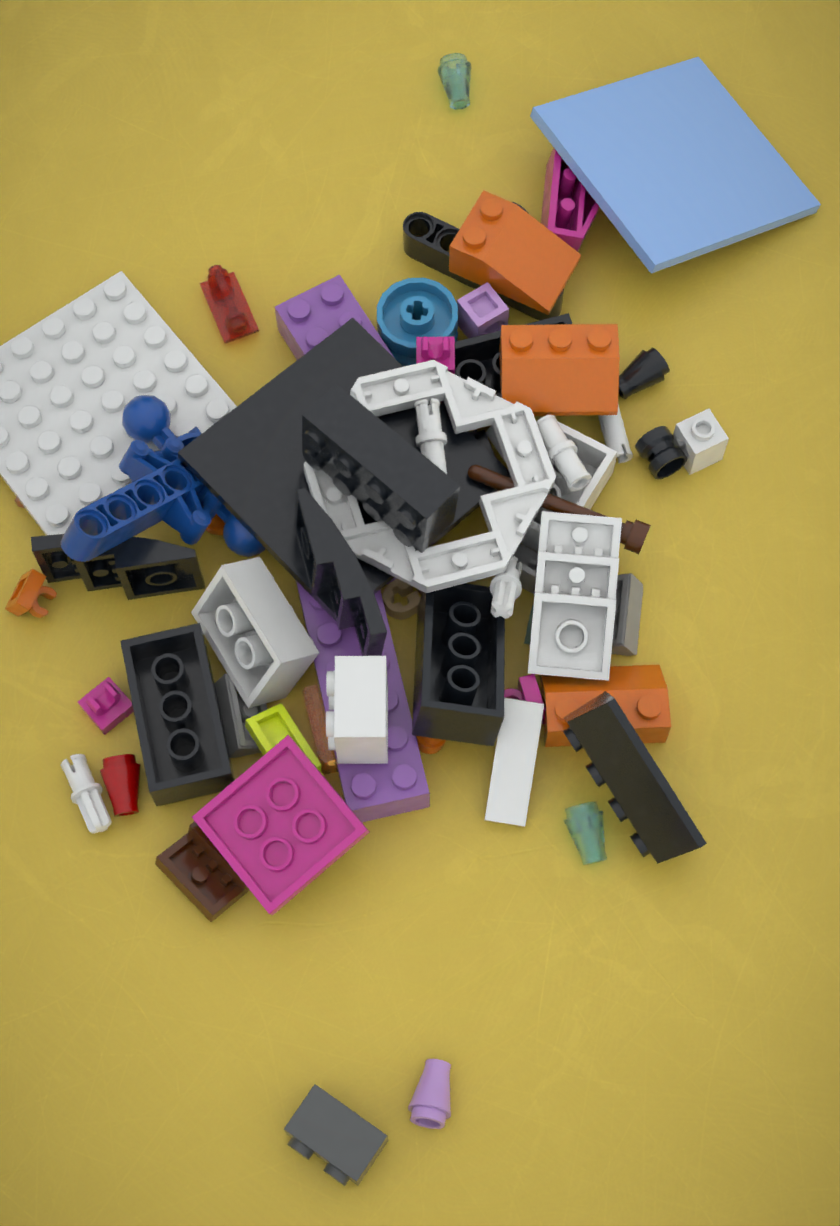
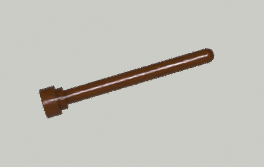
(632, 533)

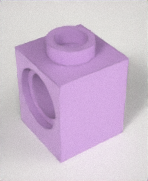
(481, 312)

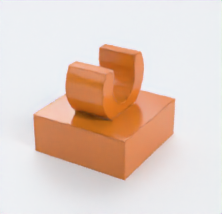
(26, 594)

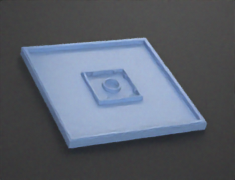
(674, 163)

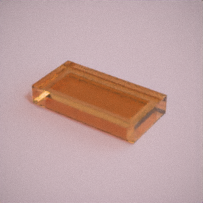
(318, 726)

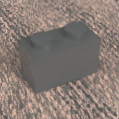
(335, 1136)

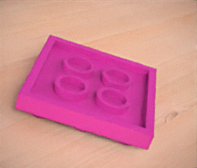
(280, 825)

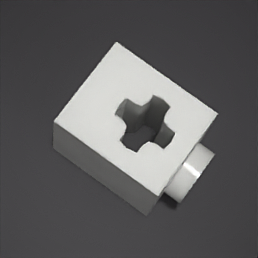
(700, 440)

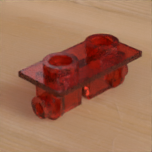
(228, 304)

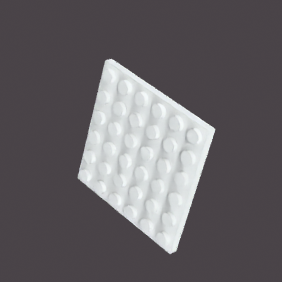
(68, 395)

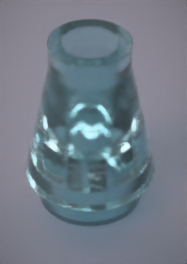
(456, 77)
(587, 831)

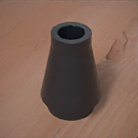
(644, 371)

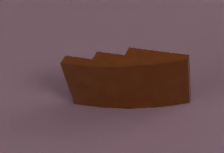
(201, 873)

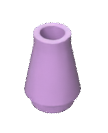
(431, 1099)

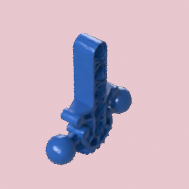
(158, 492)

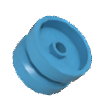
(415, 310)

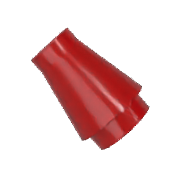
(121, 781)

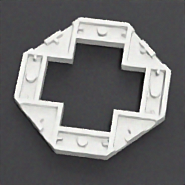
(505, 512)

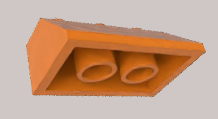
(561, 368)
(636, 688)

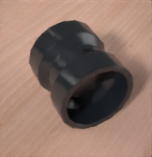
(660, 451)

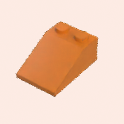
(512, 253)

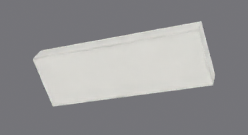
(514, 762)

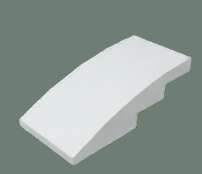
(575, 596)

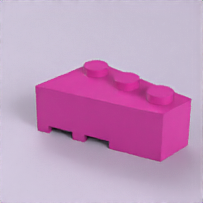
(566, 205)

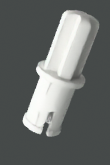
(505, 589)
(86, 793)

